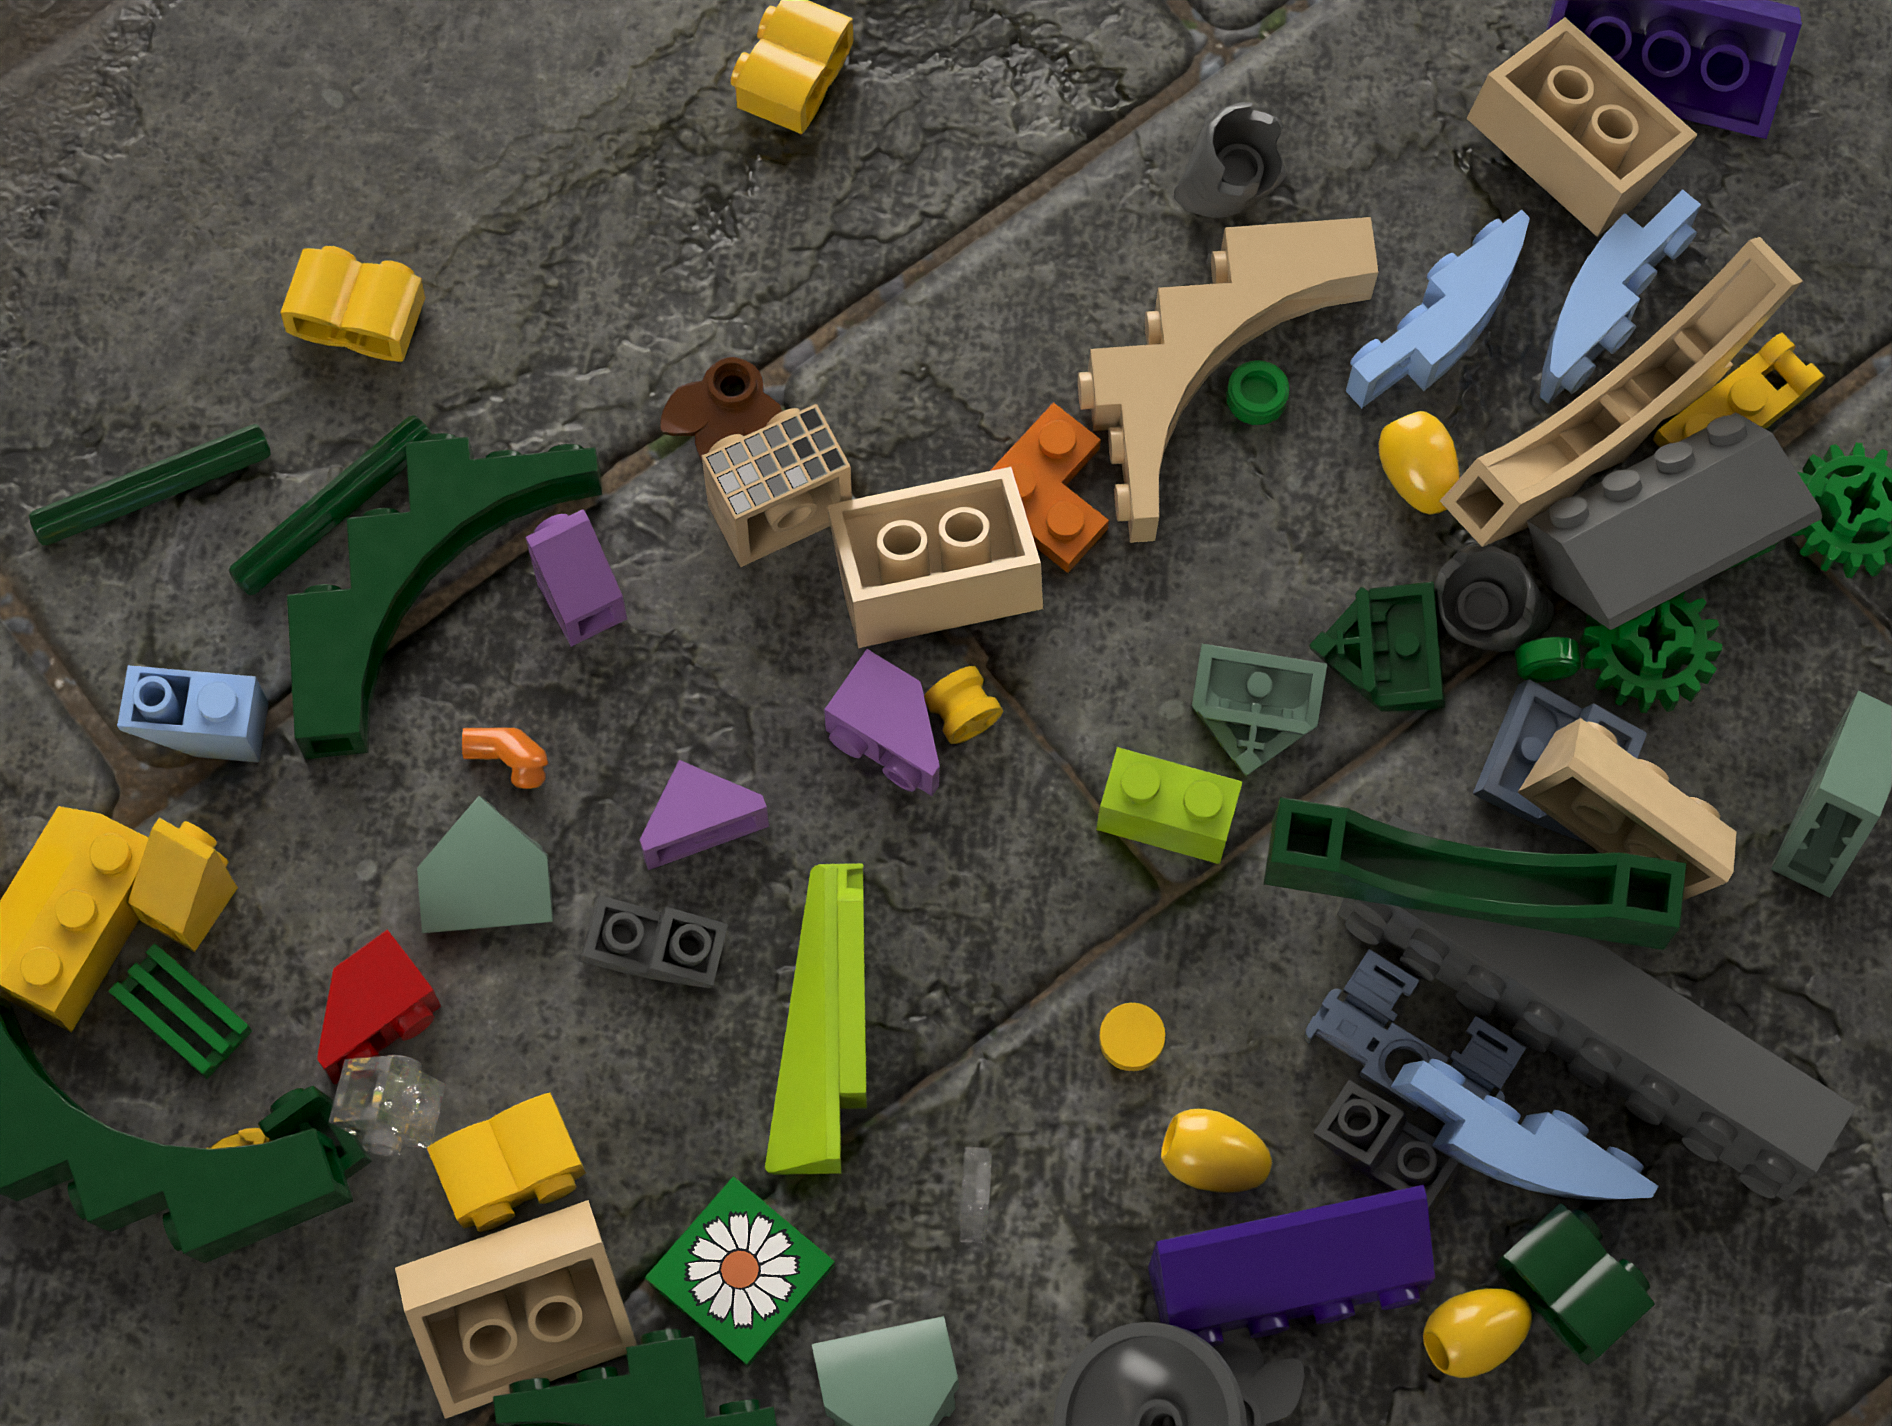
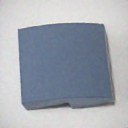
(1523, 736)

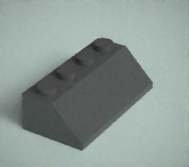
(1671, 521)

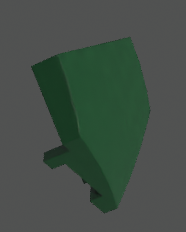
(1389, 647)

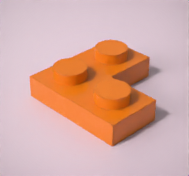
(1042, 467)

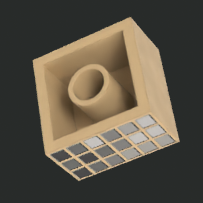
(776, 483)

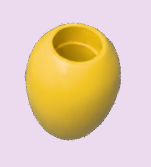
(1419, 460)
(1214, 1152)
(1476, 1331)

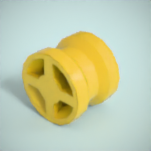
(963, 704)

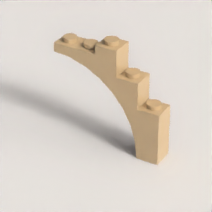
(1258, 282)
(1625, 405)

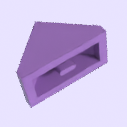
(699, 814)

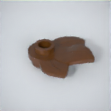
(709, 415)

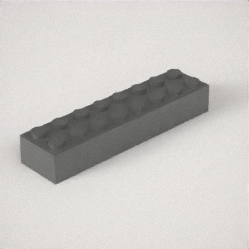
(1624, 1035)

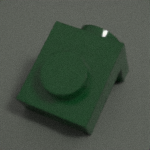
(311, 1109)

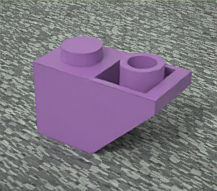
(575, 576)
(885, 718)

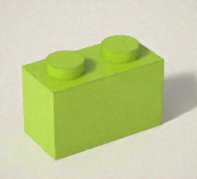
(1168, 805)

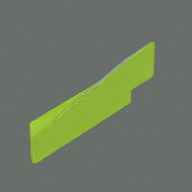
(824, 1029)

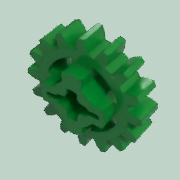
(1834, 494)
(1627, 660)

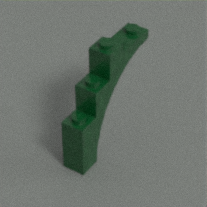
(393, 556)
(213, 1195)
(659, 1391)

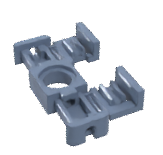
(1365, 1012)

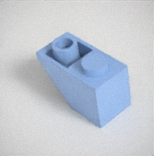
(195, 712)

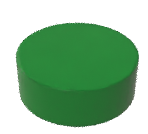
(1257, 392)
(1548, 659)

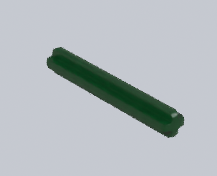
(149, 484)
(327, 508)

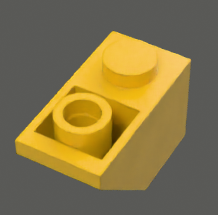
(181, 883)

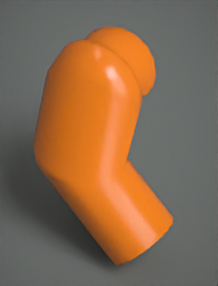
(510, 746)

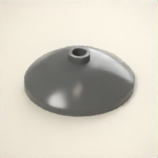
(1146, 1374)

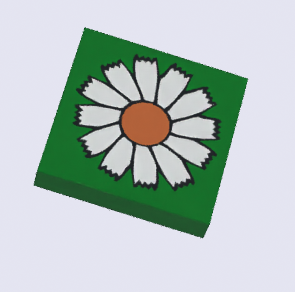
(740, 1271)

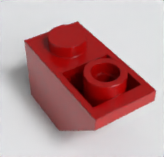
(373, 1003)

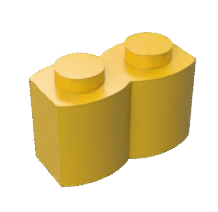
(792, 62)
(353, 303)
(507, 1162)

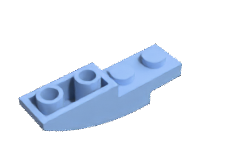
(1607, 292)
(1452, 315)
(1539, 1155)

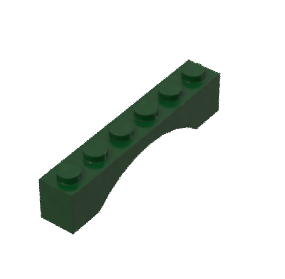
(1572, 894)

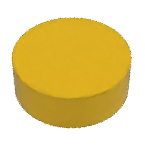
(1132, 1036)

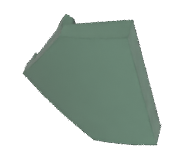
(1256, 701)
(484, 875)
(889, 1376)

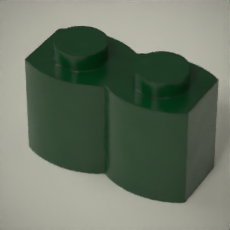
(1576, 1283)

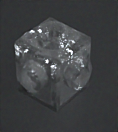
(400, 1102)

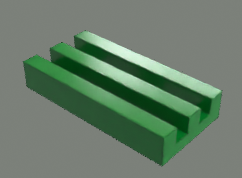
(142, 976)

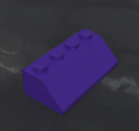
(1698, 57)
(1296, 1266)

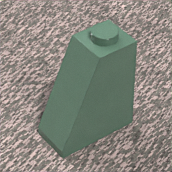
(1841, 798)

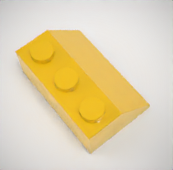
(68, 914)

